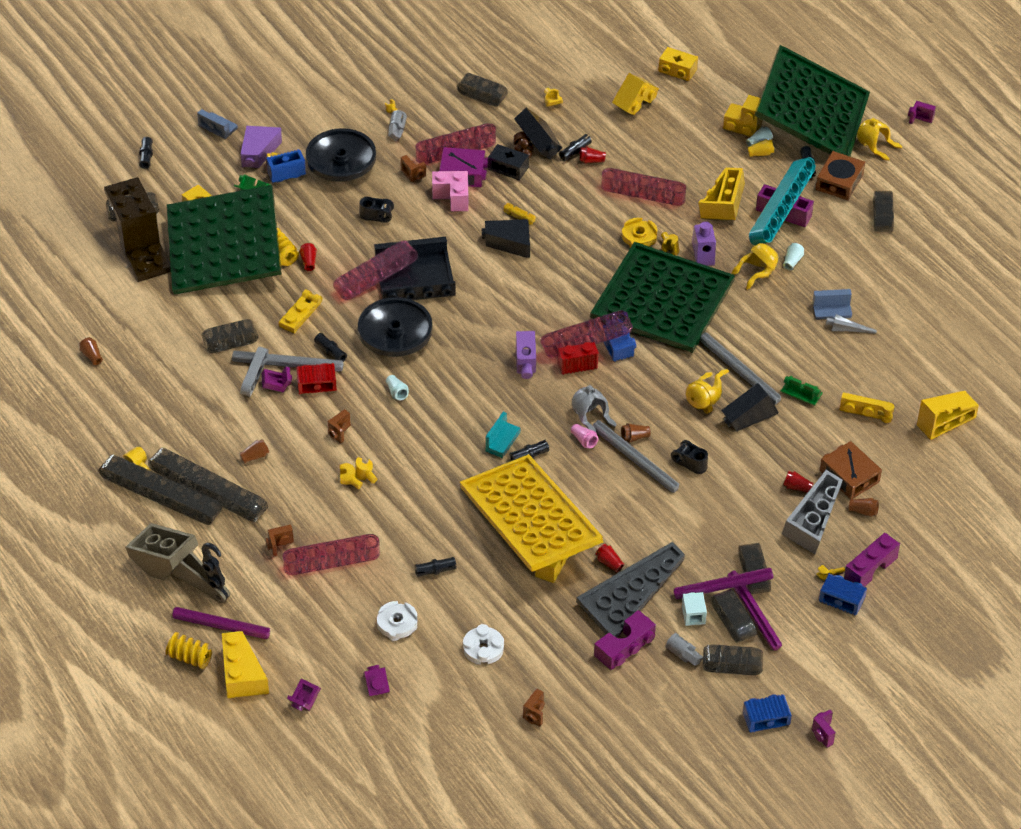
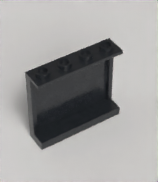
(424, 278)

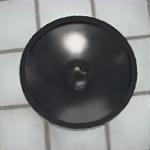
(341, 154)
(395, 327)

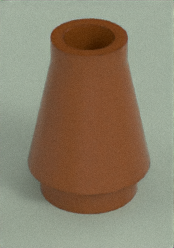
(90, 349)
(634, 432)
(256, 450)
(864, 506)

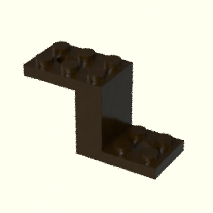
(138, 229)

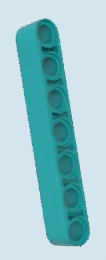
(782, 201)

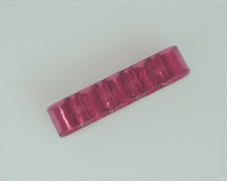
(471, 138)
(643, 186)
(375, 270)
(593, 330)
(331, 554)

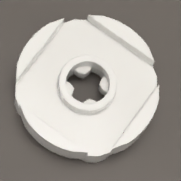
(397, 630)
(486, 635)

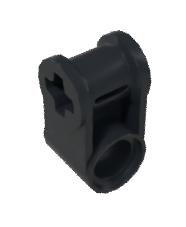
(374, 209)
(691, 457)

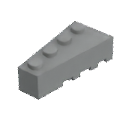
(810, 517)

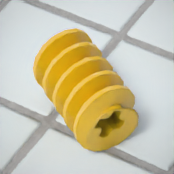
(287, 250)
(188, 651)

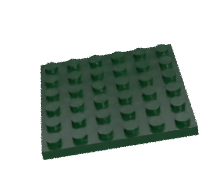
(812, 103)
(223, 239)
(665, 295)

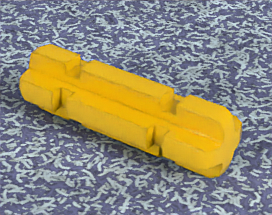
(519, 213)

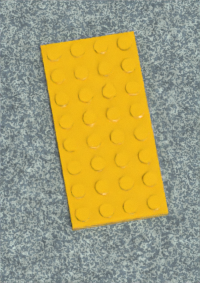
(531, 512)

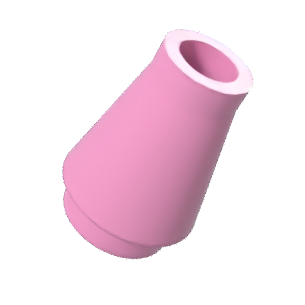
(585, 436)

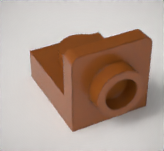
(411, 170)
(338, 425)
(279, 537)
(533, 708)

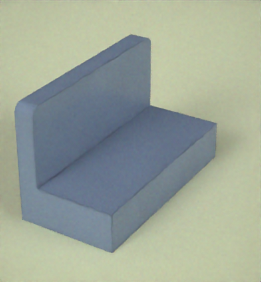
(216, 124)
(832, 302)

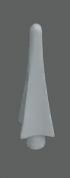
(842, 324)

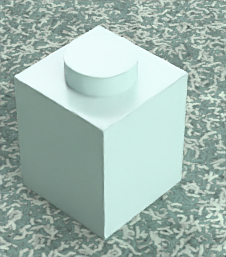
(694, 609)

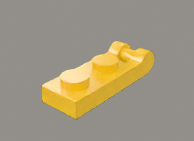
(300, 311)
(867, 407)

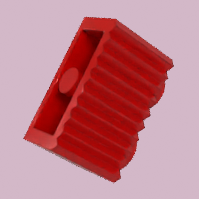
(578, 358)
(316, 378)

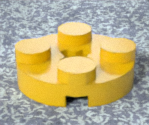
(648, 230)

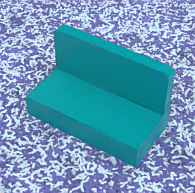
(501, 436)

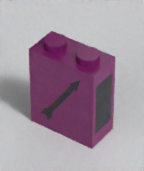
(466, 160)

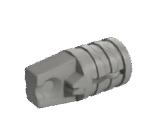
(397, 124)
(683, 649)

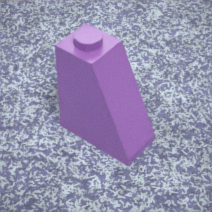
(257, 143)

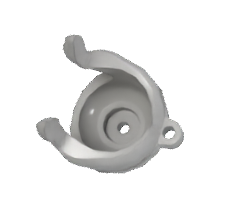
(586, 400)

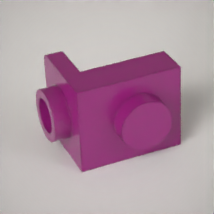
(921, 112)
(276, 380)
(376, 680)
(304, 695)
(822, 728)

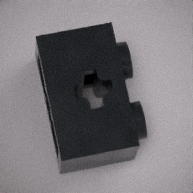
(508, 162)

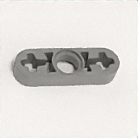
(254, 371)

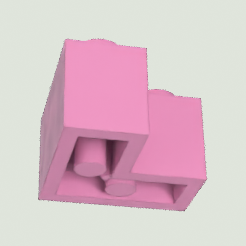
(451, 186)

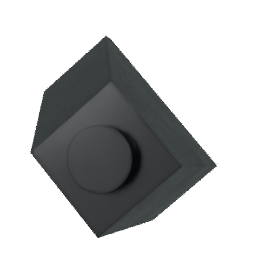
(538, 132)
(508, 236)
(749, 408)

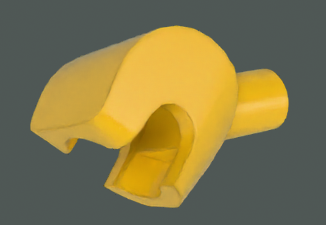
(552, 97)
(670, 242)
(137, 456)
(364, 471)
(348, 475)

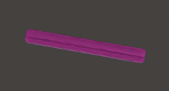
(725, 582)
(757, 615)
(220, 622)

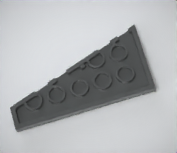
(630, 589)

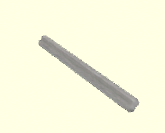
(285, 360)
(738, 366)
(636, 456)

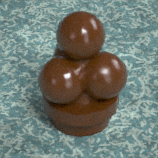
(522, 143)

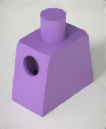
(704, 235)
(525, 357)

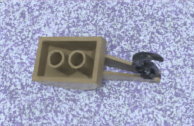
(169, 551)

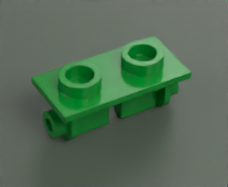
(248, 182)
(803, 392)

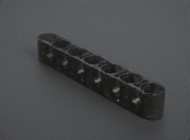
(208, 483)
(160, 489)

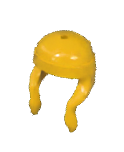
(868, 135)
(761, 256)
(702, 395)

